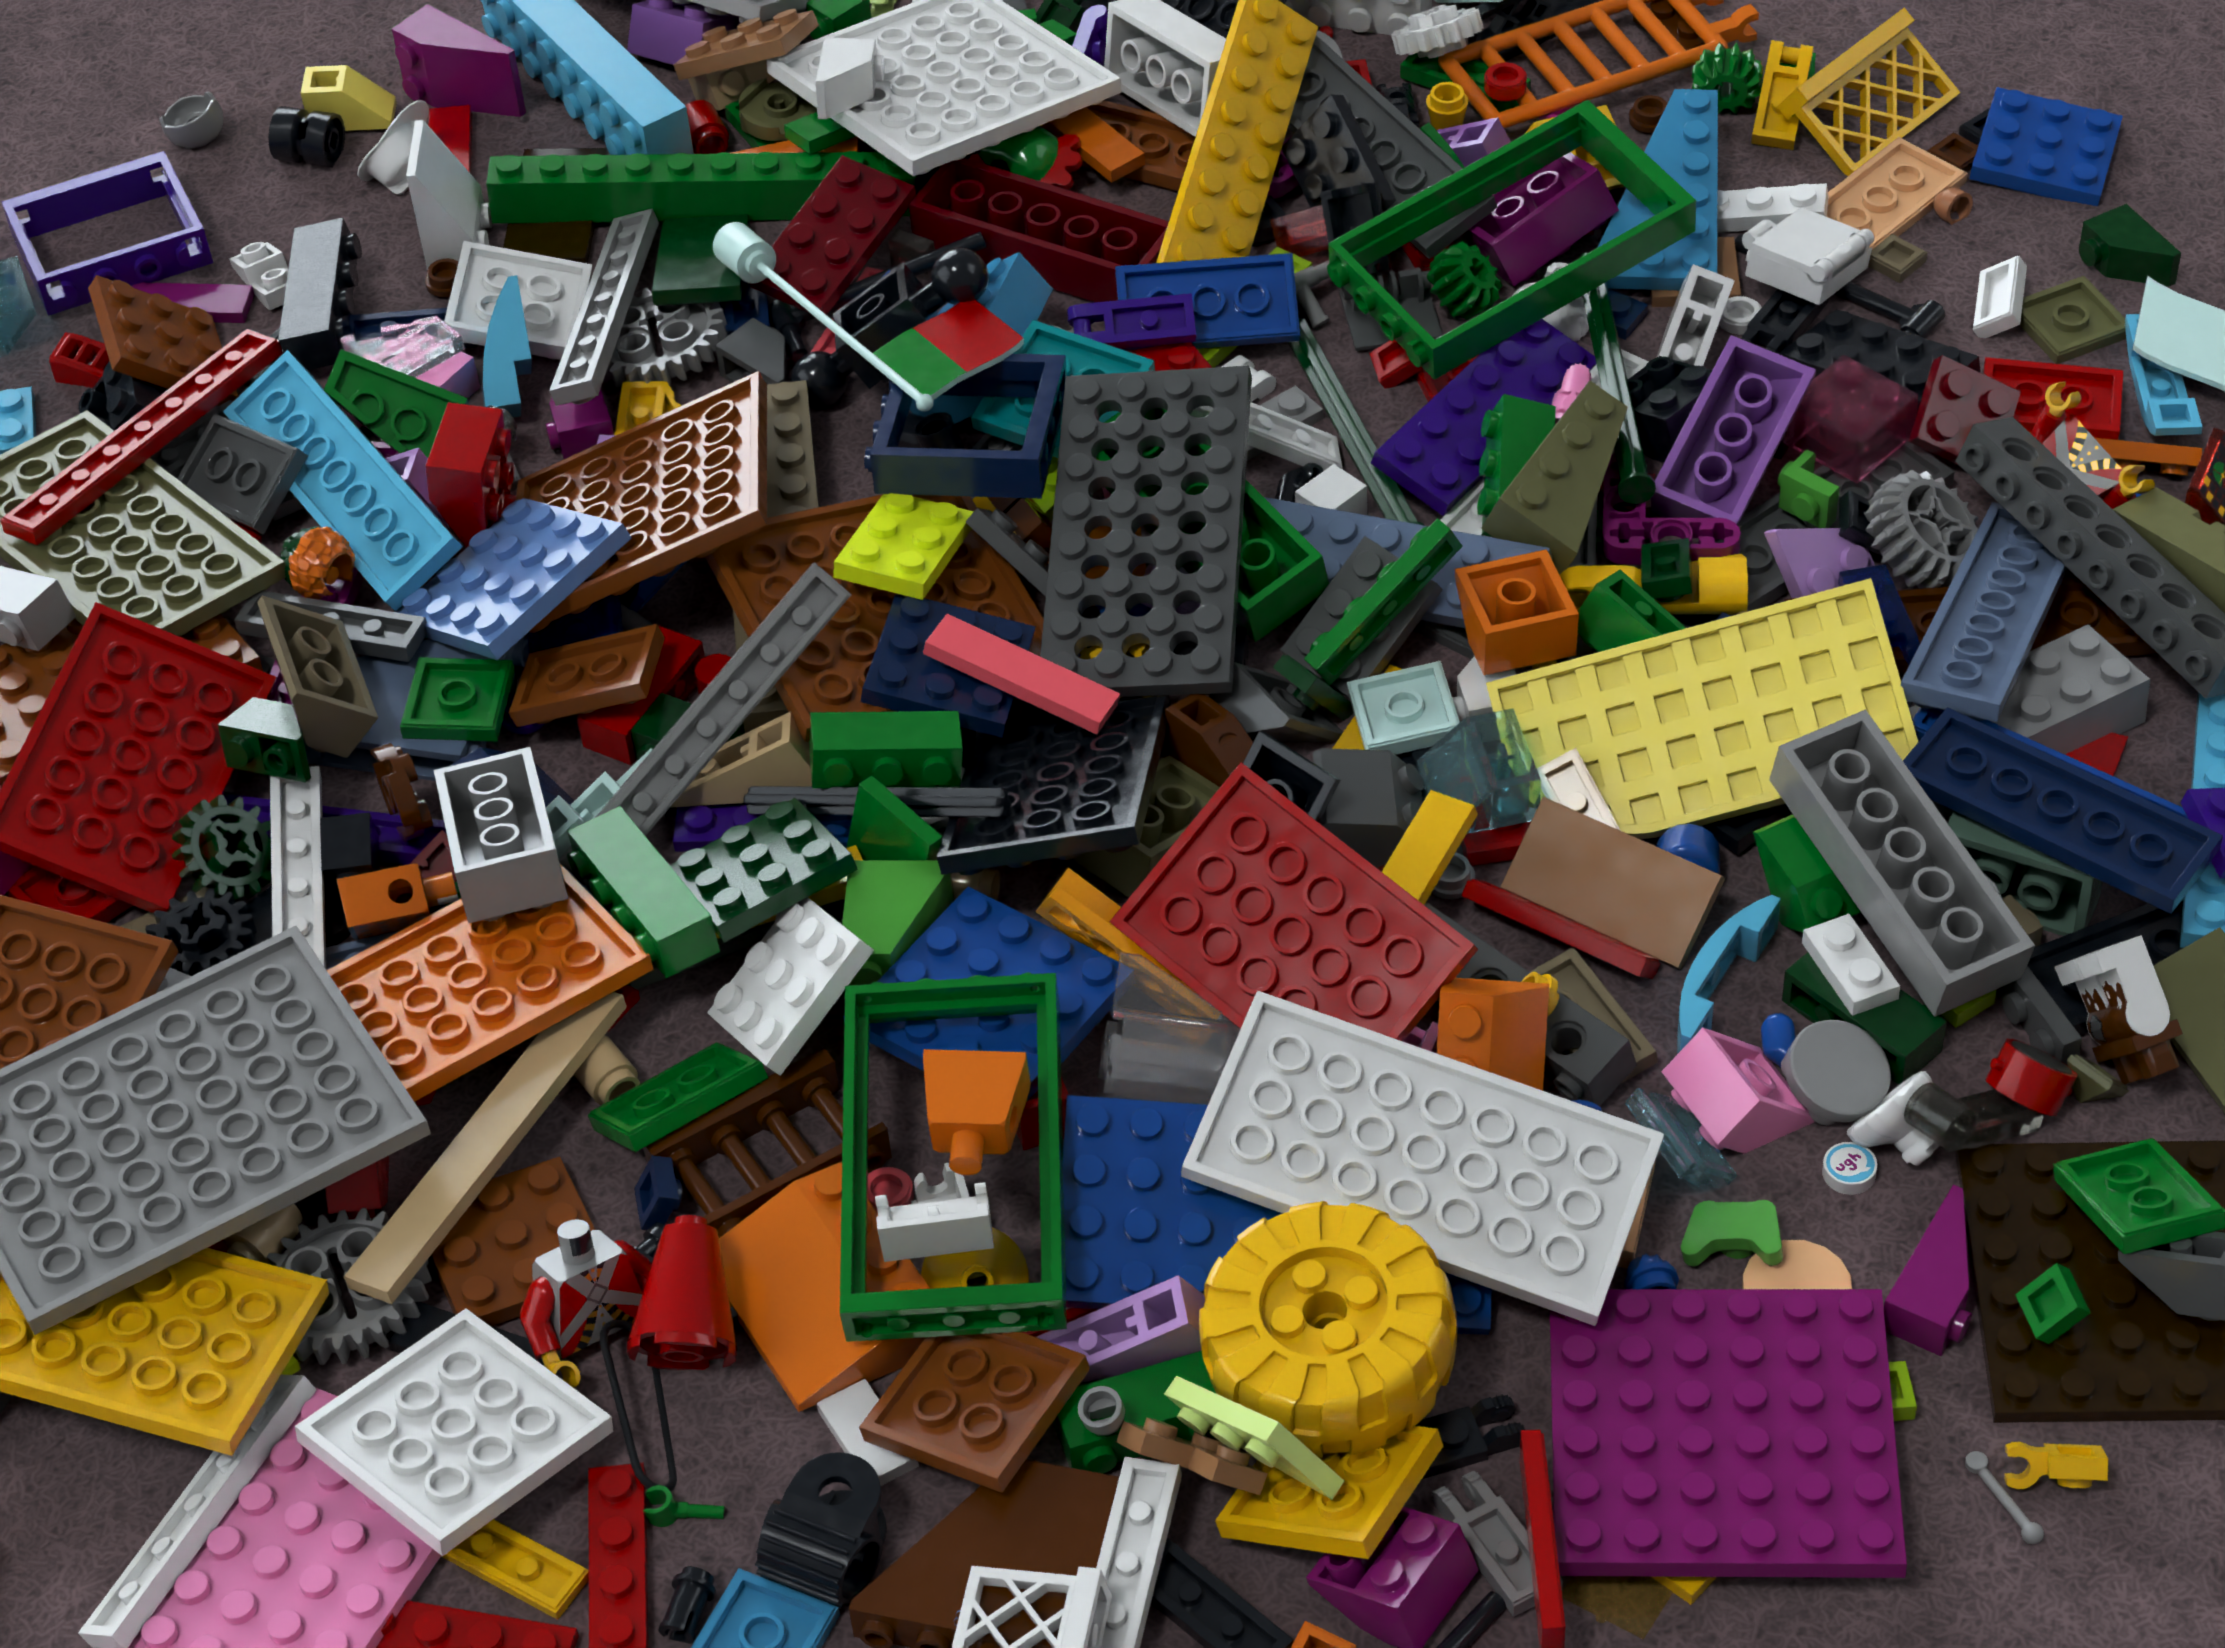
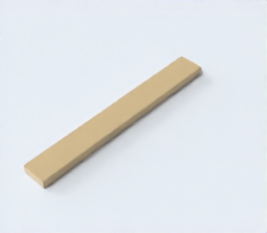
(479, 1151)

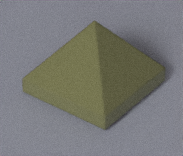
(2093, 1081)

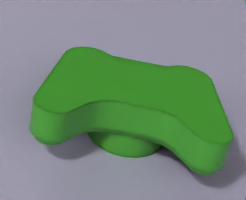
(1734, 1230)

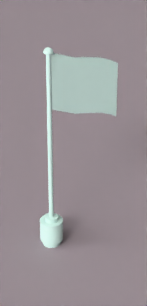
(2181, 334)

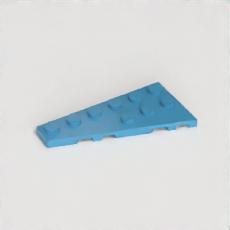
(1687, 151)

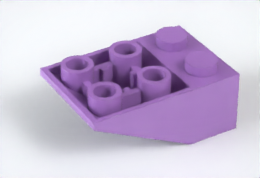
(666, 28)

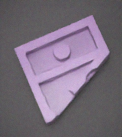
(1814, 557)

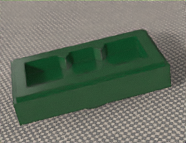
(1312, 689)

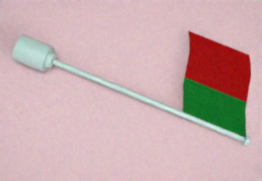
(918, 361)

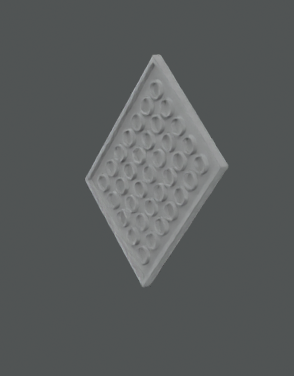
(186, 1125)

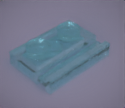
(1682, 1143)

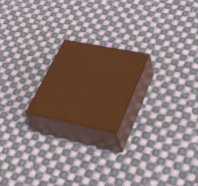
(1955, 151)

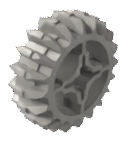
(1920, 528)

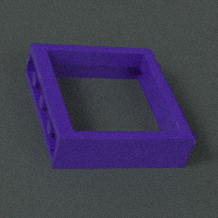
(96, 196)

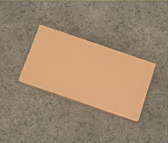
(1892, 190)

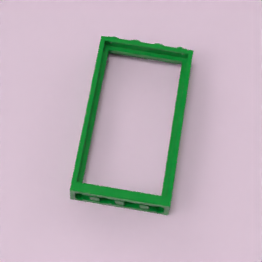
(952, 1309)

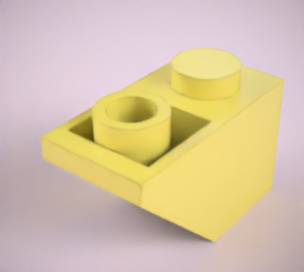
(350, 95)

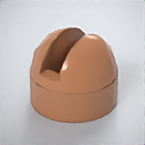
(1954, 200)

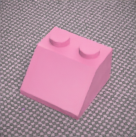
(1734, 1092)

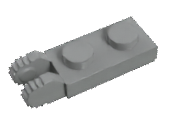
(1495, 1540)

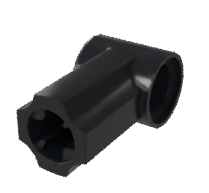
(930, 432)

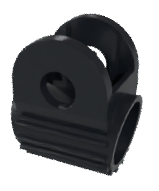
(828, 1541)

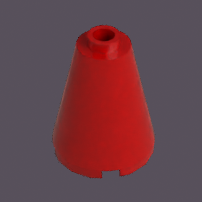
(685, 1301)

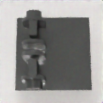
(1409, 291)

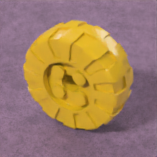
(1330, 1325)

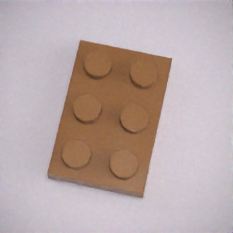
(747, 44)

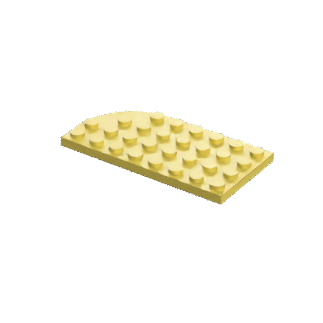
(1698, 714)

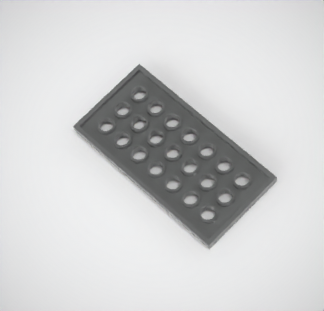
(1216, 546)

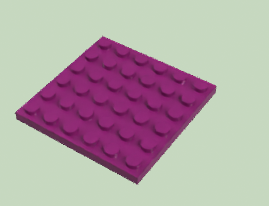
(1726, 1436)

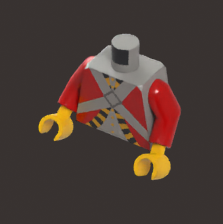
(2083, 454)
(578, 1292)

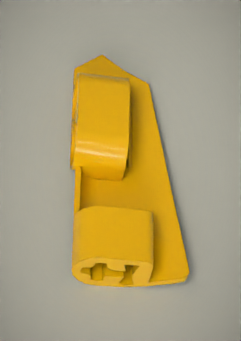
(1717, 585)

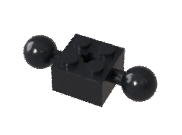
(882, 314)

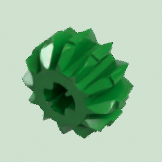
(1731, 73)
(1464, 280)

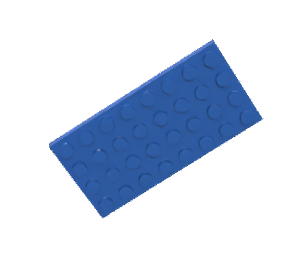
(1143, 1223)

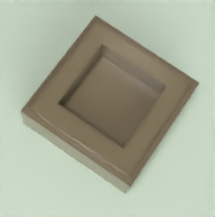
(1896, 258)

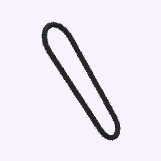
(623, 1415)

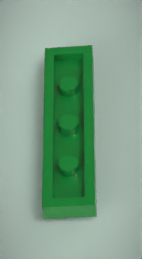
(1383, 601)

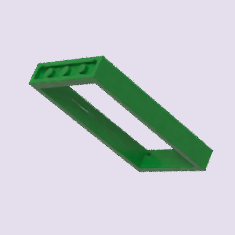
(1576, 127)

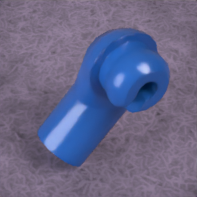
(1777, 1036)

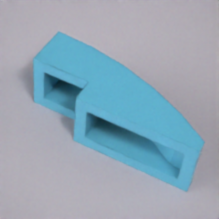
(506, 351)

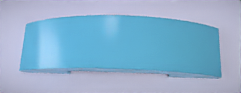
(2160, 393)
(1740, 935)

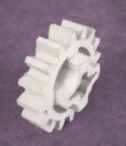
(1437, 31)

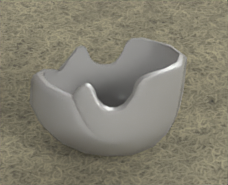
(193, 121)

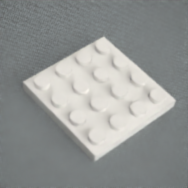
(454, 1431)

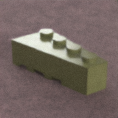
(1561, 481)
(2181, 538)

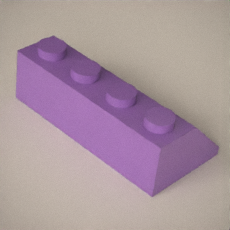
(1731, 434)

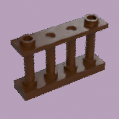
(758, 1109)

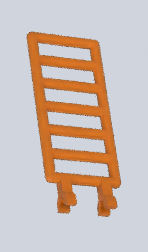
(1598, 13)

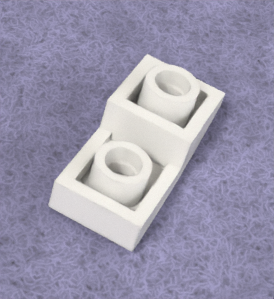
(265, 270)

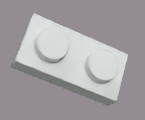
(1850, 964)

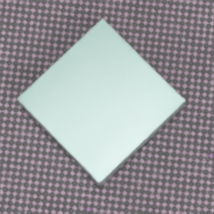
(1403, 708)

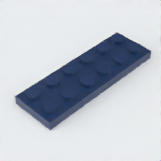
(2062, 810)

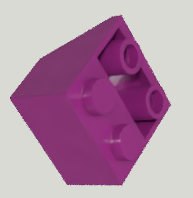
(1404, 1583)

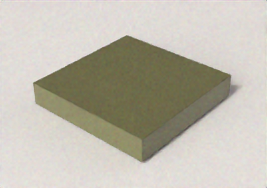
(2071, 320)

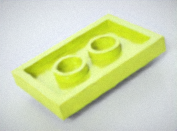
(903, 545)

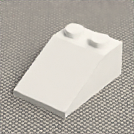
(444, 198)

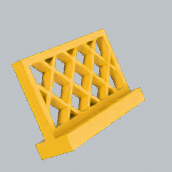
(1856, 62)

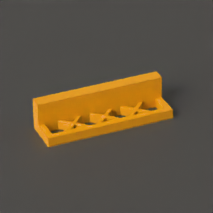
(1085, 916)

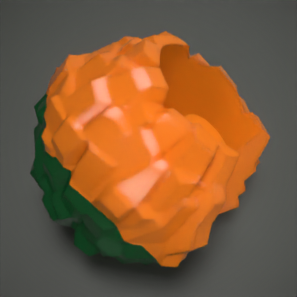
(315, 558)

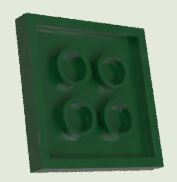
(763, 867)

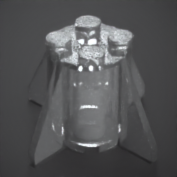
(1165, 1038)

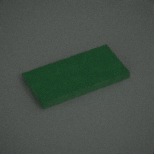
(687, 265)

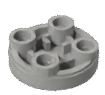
(1836, 1071)

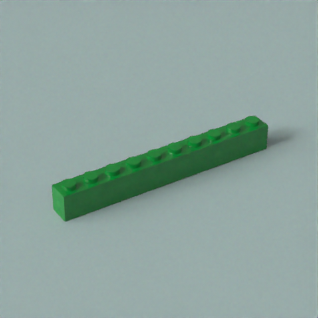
(672, 184)

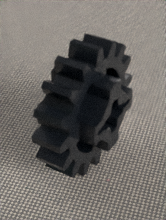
(205, 930)

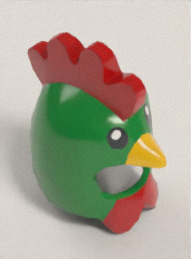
(1037, 156)

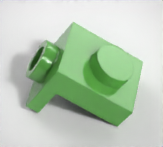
(1806, 493)

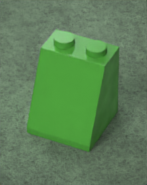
(892, 907)

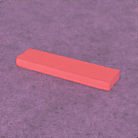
(1021, 673)

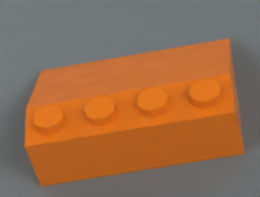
(787, 1290)

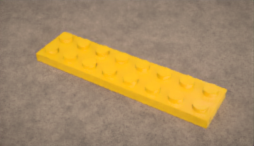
(1240, 134)

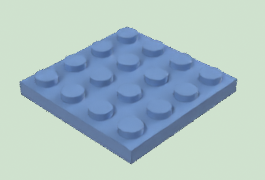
(513, 576)

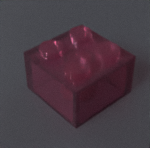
(1852, 419)

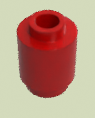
(706, 128)

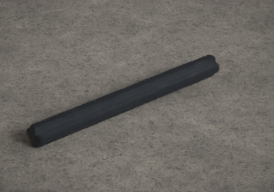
(922, 800)

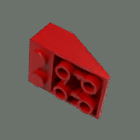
(470, 469)

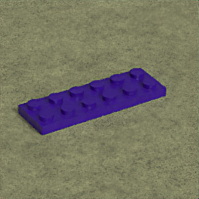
(1442, 444)

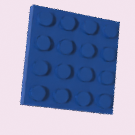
(995, 940)

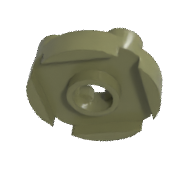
(768, 107)

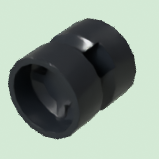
(305, 136)

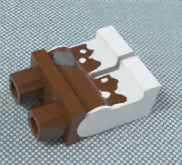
(2125, 1009)

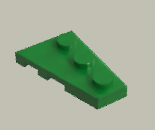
(388, 402)

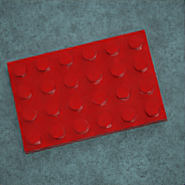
(123, 757)
(1292, 911)

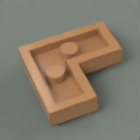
(1201, 1455)

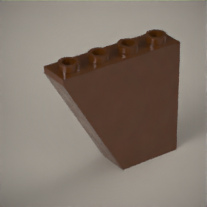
(1040, 1523)

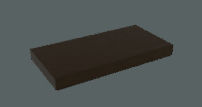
(554, 239)

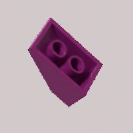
(456, 65)

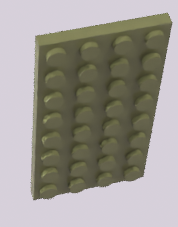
(140, 545)

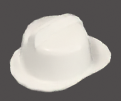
(390, 156)

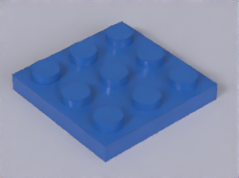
(2046, 147)

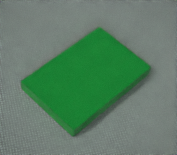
(676, 1096)
(2139, 1195)

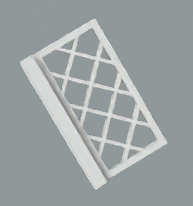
(1079, 1622)

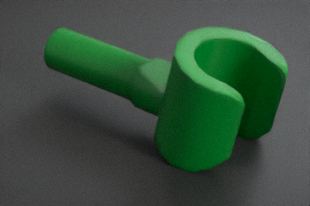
(672, 1510)

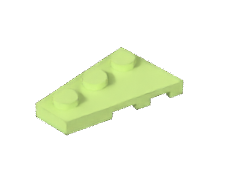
(1253, 1432)

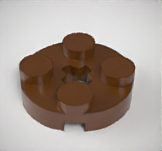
(394, 775)

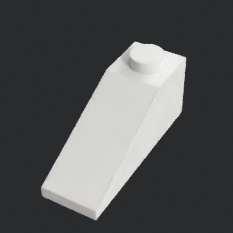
(1695, 316)

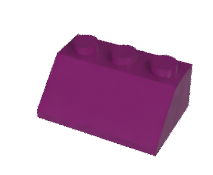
(1542, 217)

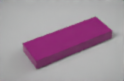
(223, 301)

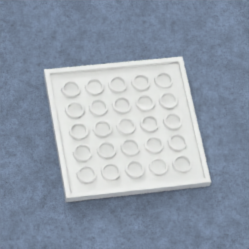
(955, 80)

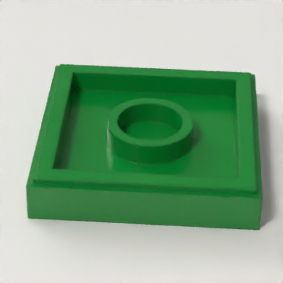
(457, 699)
(888, 828)

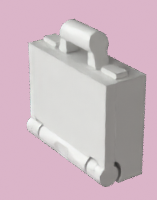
(1806, 254)

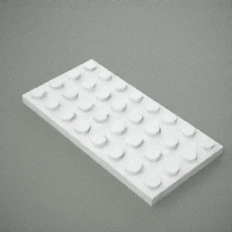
(1480, 1166)

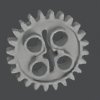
(686, 335)
(332, 1328)

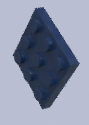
(910, 681)

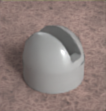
(1101, 1403)

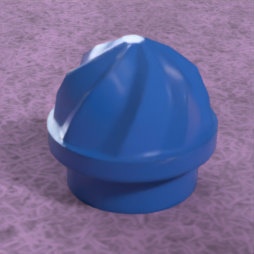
(1651, 1273)

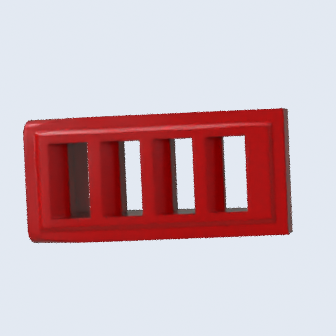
(71, 360)

